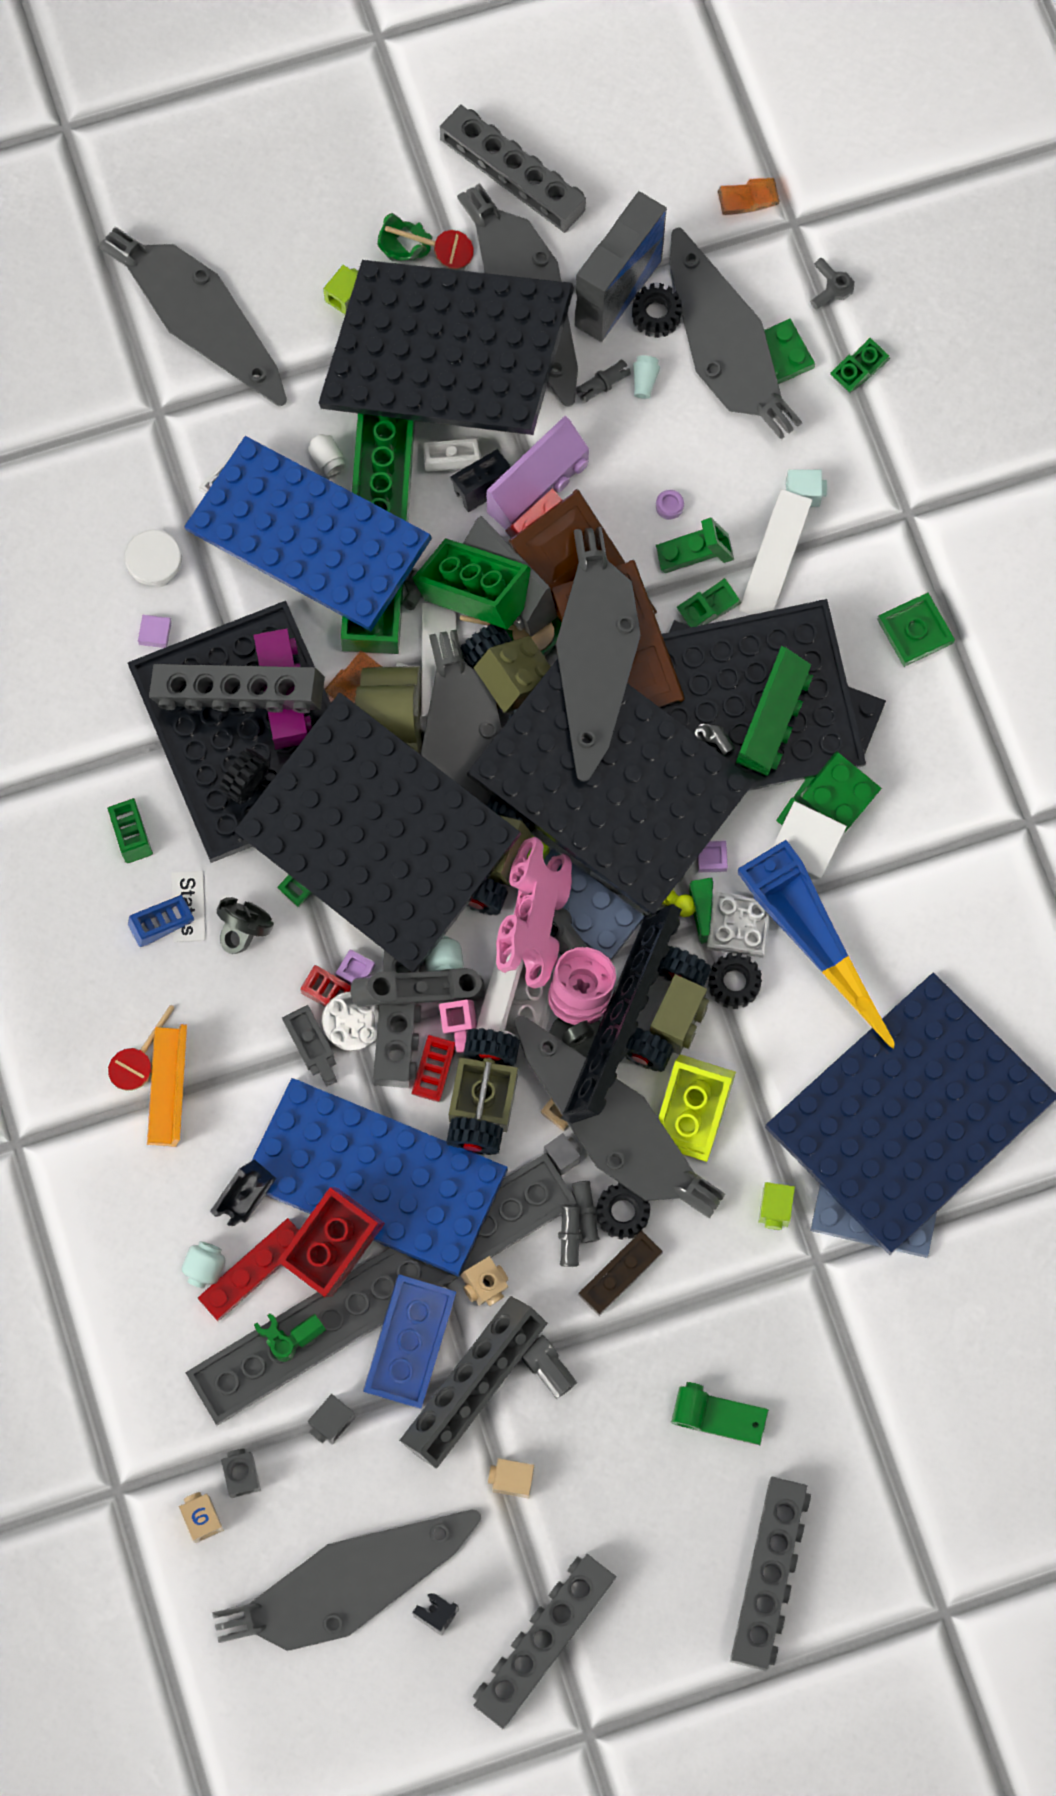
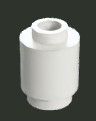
(327, 455)

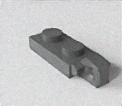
(311, 1043)

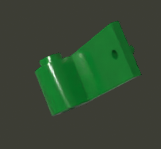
(718, 1416)

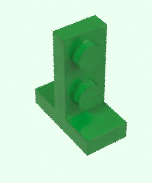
(695, 547)

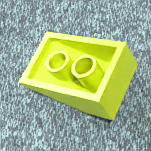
(695, 1105)

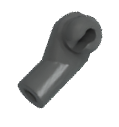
(414, 595)
(715, 734)

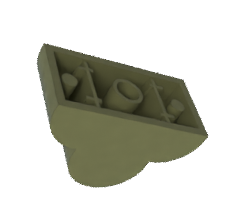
(393, 700)

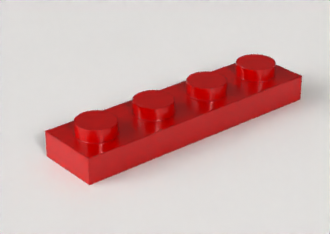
(248, 1272)

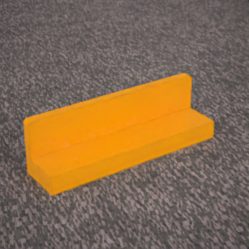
(166, 1086)

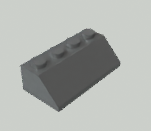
(539, 603)

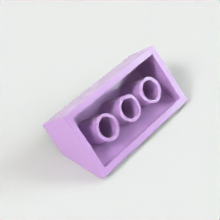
(540, 469)

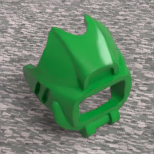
(392, 247)

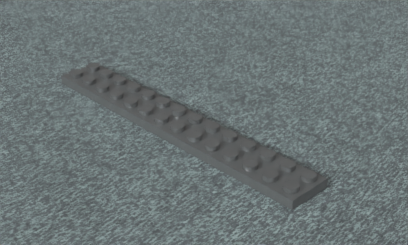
(250, 1370)

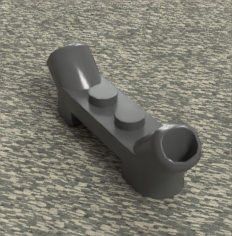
(417, 987)

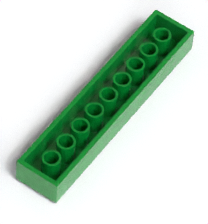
(383, 478)

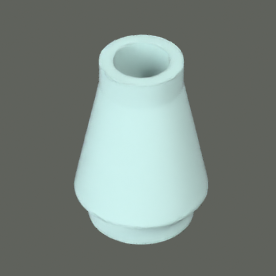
(645, 375)

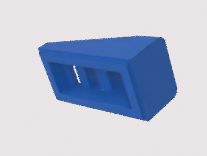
(145, 916)

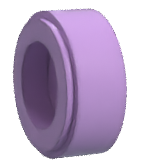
(669, 504)

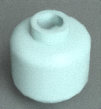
(445, 956)
(203, 1264)

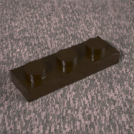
(620, 1273)

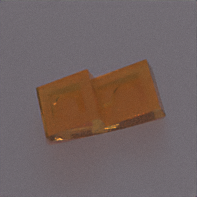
(746, 198)
(349, 679)

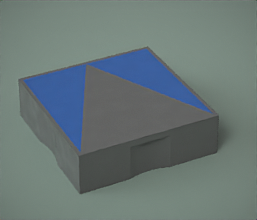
(620, 266)

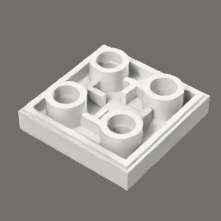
(811, 837)
(738, 925)

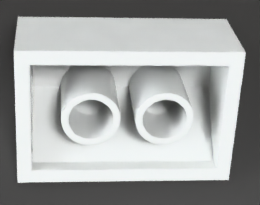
(511, 997)

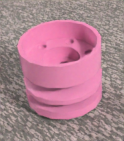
(581, 985)

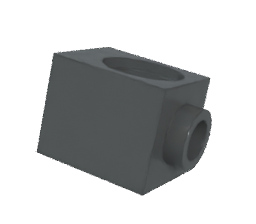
(330, 1420)
(250, 1483)

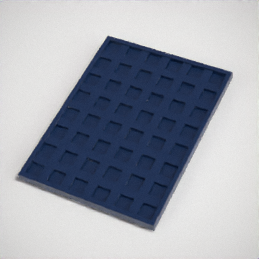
(911, 1121)

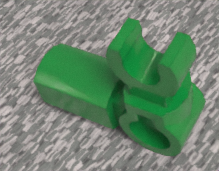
(285, 1346)

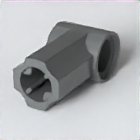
(564, 932)
(544, 1361)

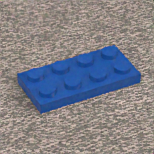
(409, 1341)

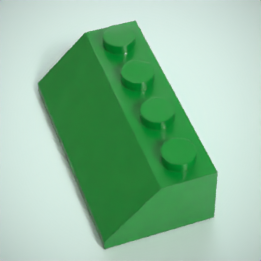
(474, 583)
(774, 712)

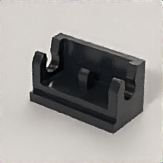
(476, 478)
(244, 1193)
(440, 1616)

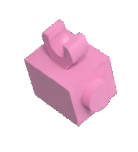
(457, 1019)

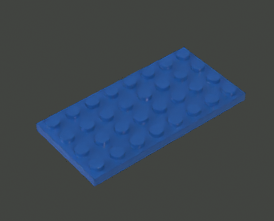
(308, 533)
(410, 1180)

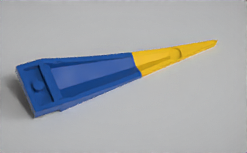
(790, 898)

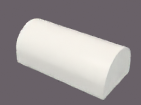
(450, 454)

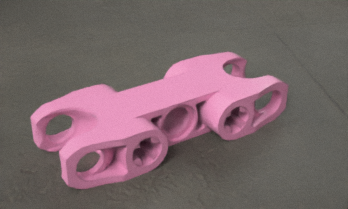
(529, 929)

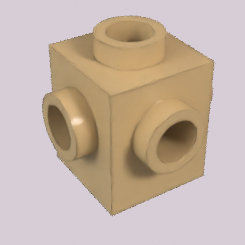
(493, 1275)

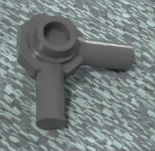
(838, 284)

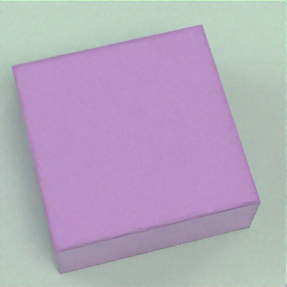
(154, 631)
(713, 857)
(354, 966)

